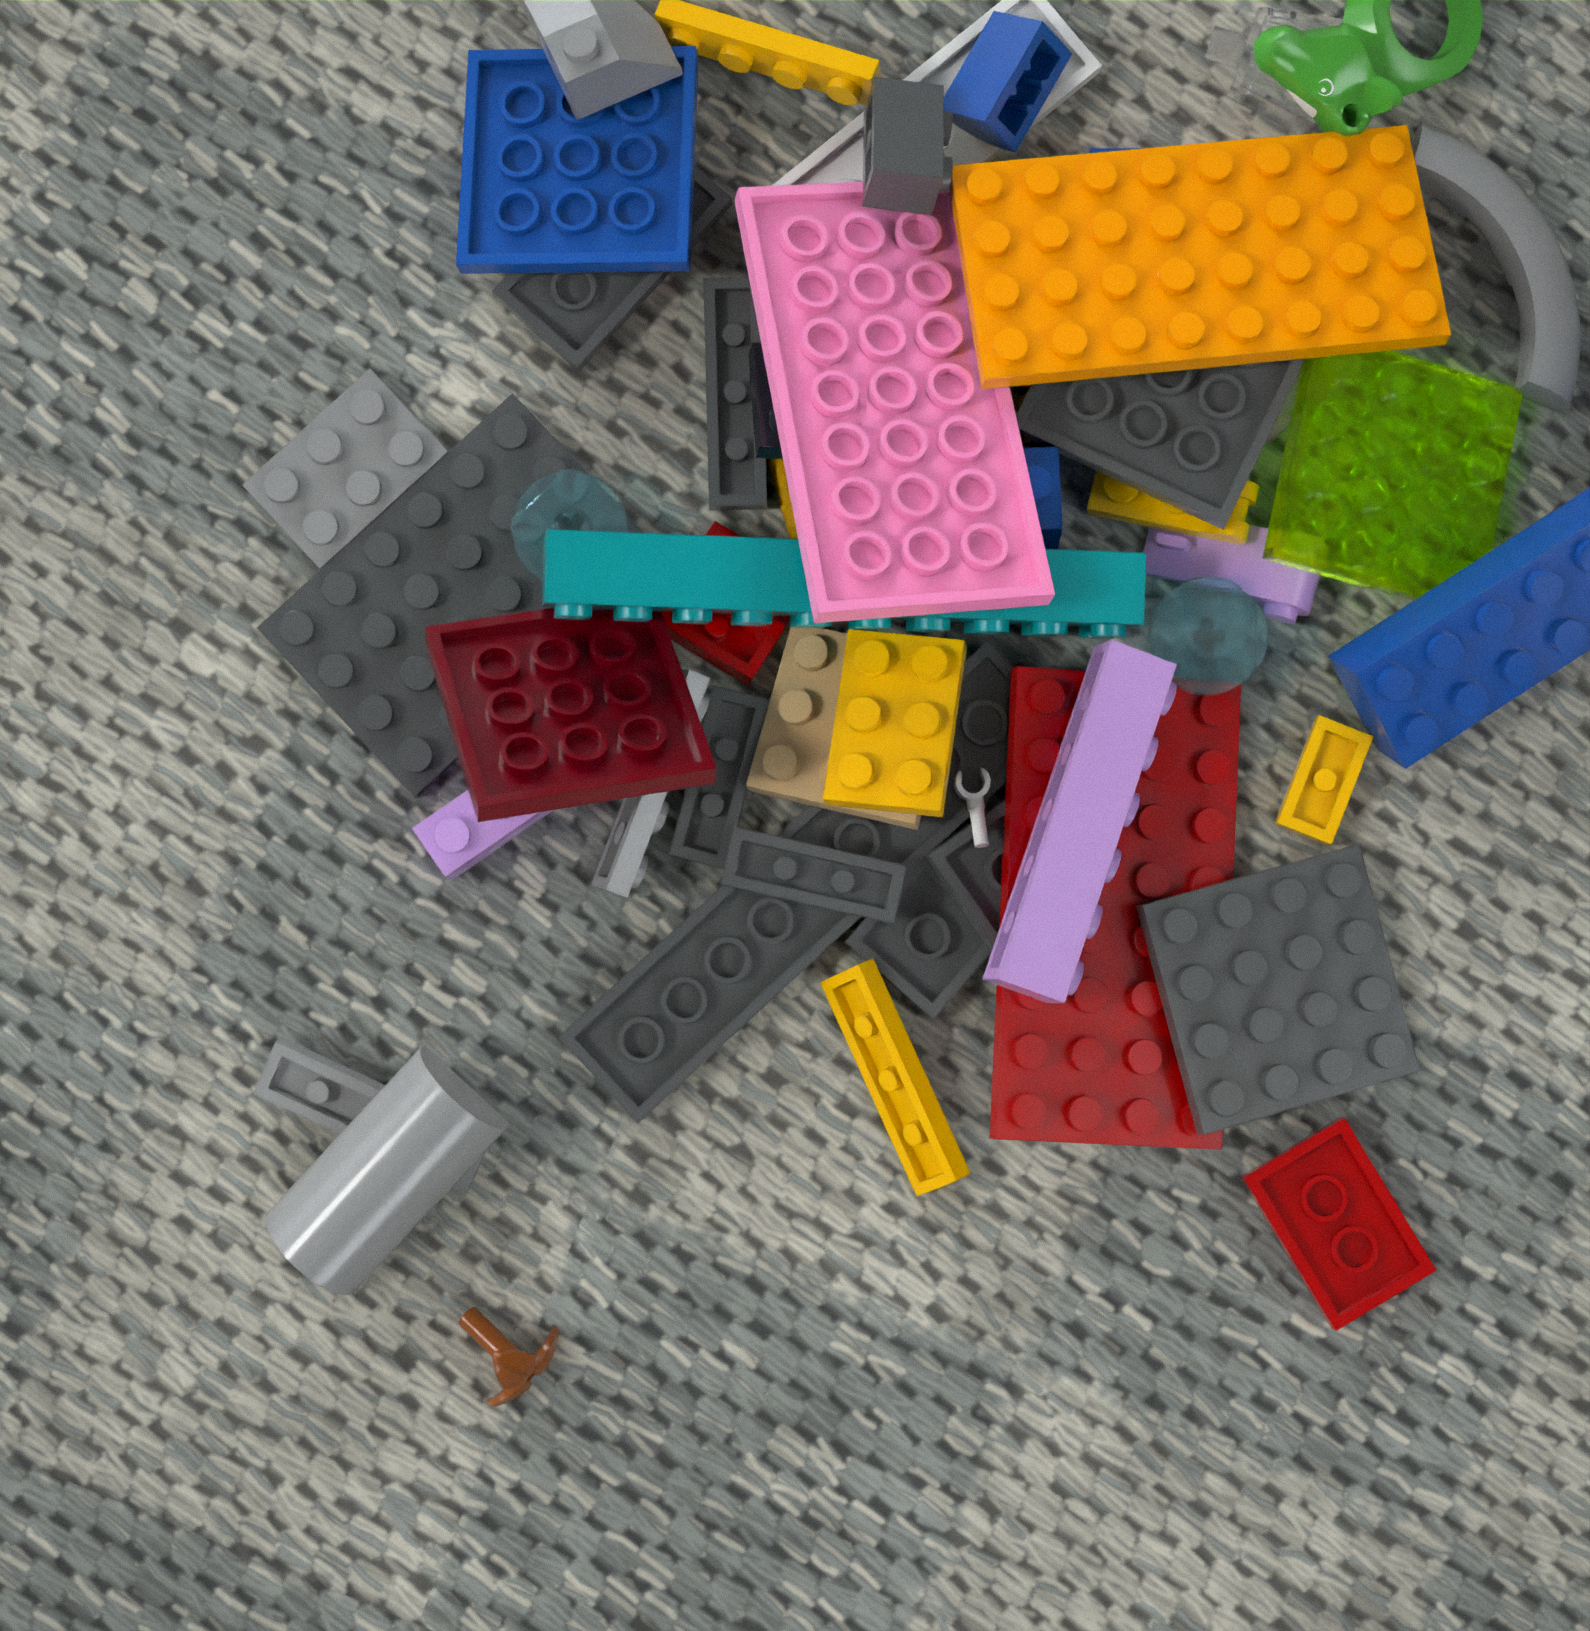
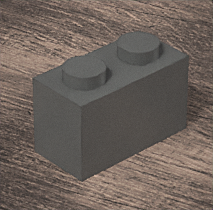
(905, 146)

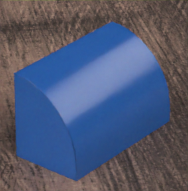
(1006, 79)

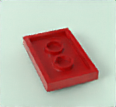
(1338, 1223)

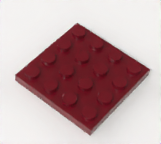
(566, 710)

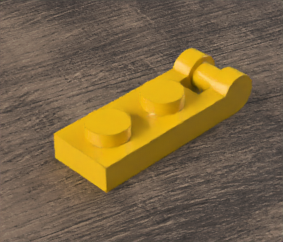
(1123, 503)

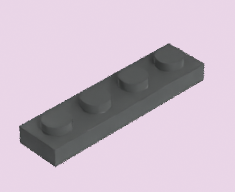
(731, 326)

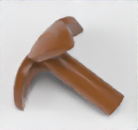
(512, 1367)

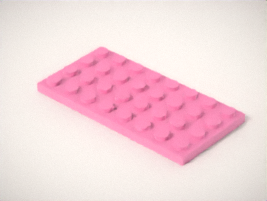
(890, 450)

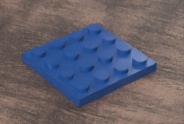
(570, 190)

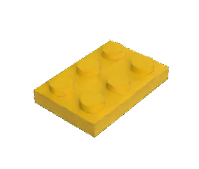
(895, 723)

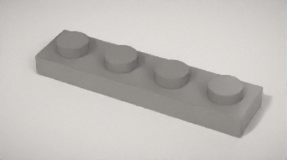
(638, 817)
(323, 1091)

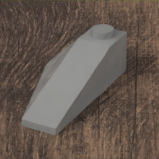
(601, 50)

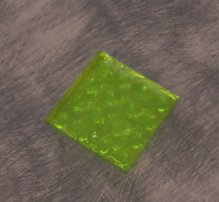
(1391, 471)

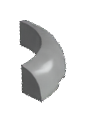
(1525, 252)

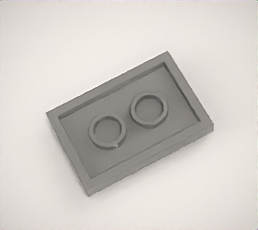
(345, 468)

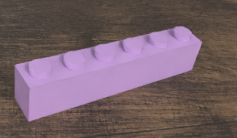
(1081, 823)

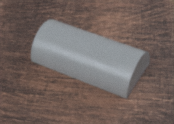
(383, 1174)

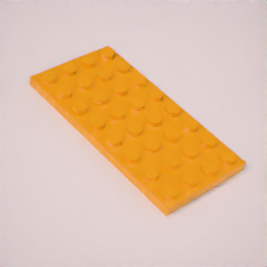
(1196, 256)

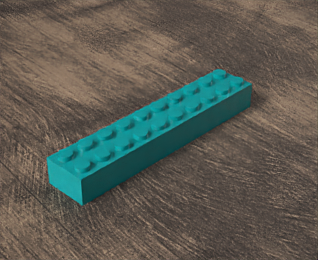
(767, 579)

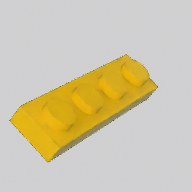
(768, 51)
(895, 1077)

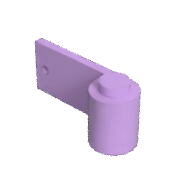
(1276, 587)

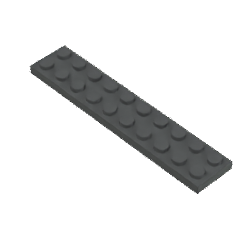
(750, 945)

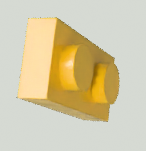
(1323, 780)

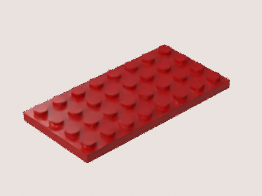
(1106, 1056)

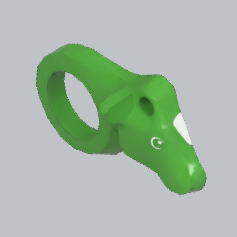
(1359, 66)

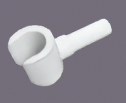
(975, 807)

